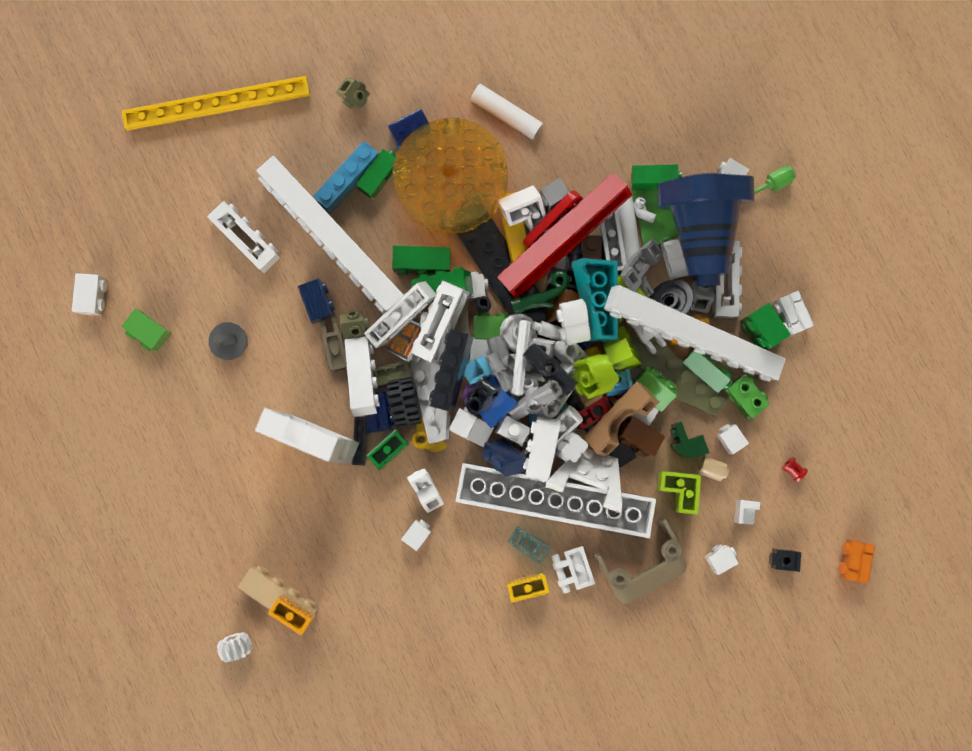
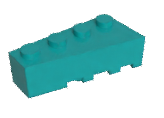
(594, 283)

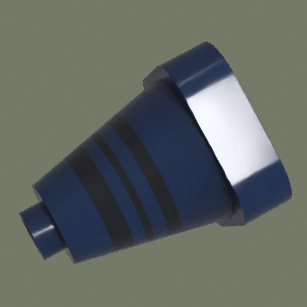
(706, 219)

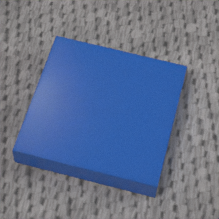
(501, 406)

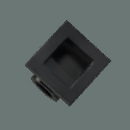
(793, 560)

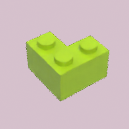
(622, 351)
(686, 488)

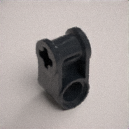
(485, 394)

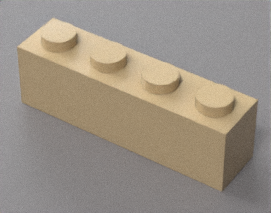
(267, 589)

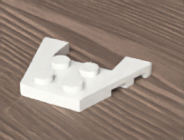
(592, 470)

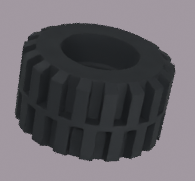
(404, 402)

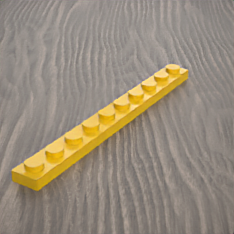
(215, 103)

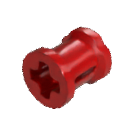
(794, 469)

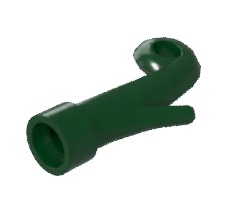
(540, 299)

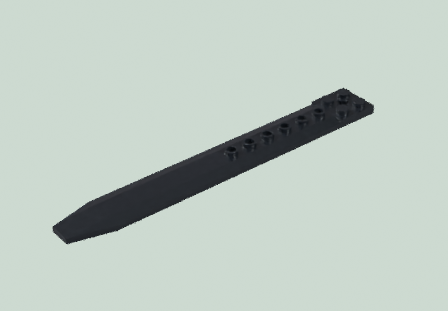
(492, 256)

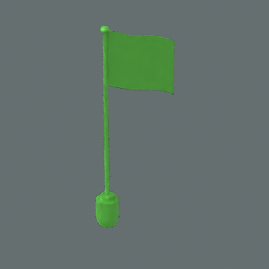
(663, 226)

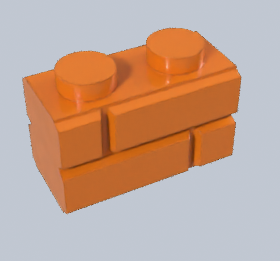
(856, 561)

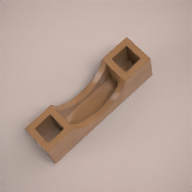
(604, 434)

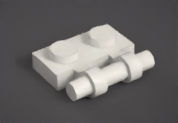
(578, 566)

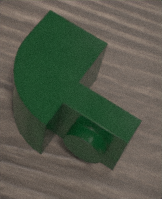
(685, 447)

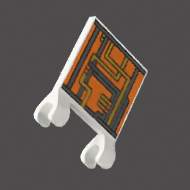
(403, 342)

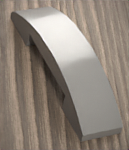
(639, 264)

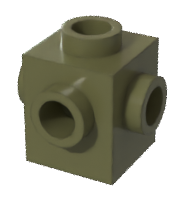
(353, 93)
(353, 324)

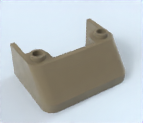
(630, 589)

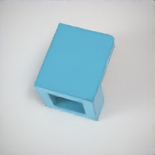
(477, 369)

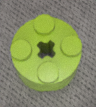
(595, 376)

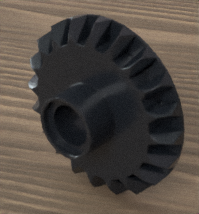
(674, 294)

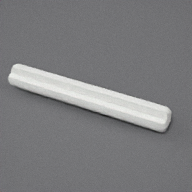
(520, 361)

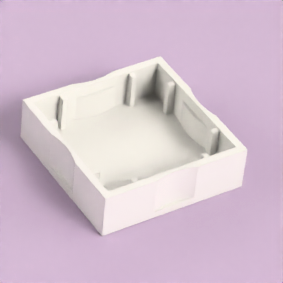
(307, 436)

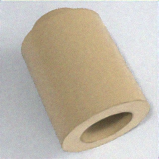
(713, 469)

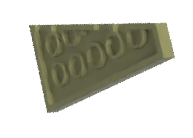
(690, 387)

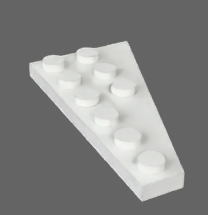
(435, 420)

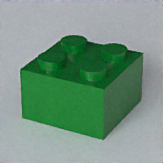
(765, 327)

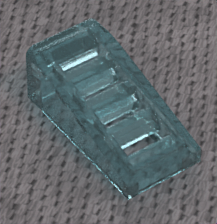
(544, 553)

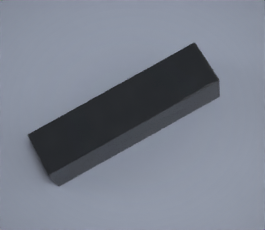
(360, 436)

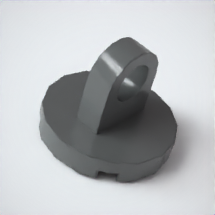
(228, 341)

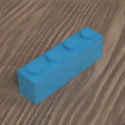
(345, 178)

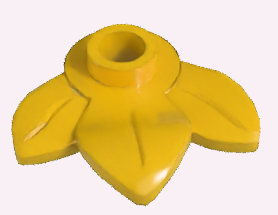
(435, 447)

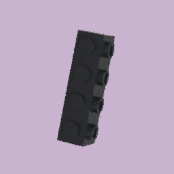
(451, 370)

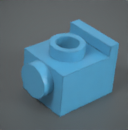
(624, 384)

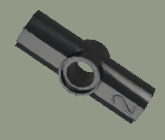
(540, 360)

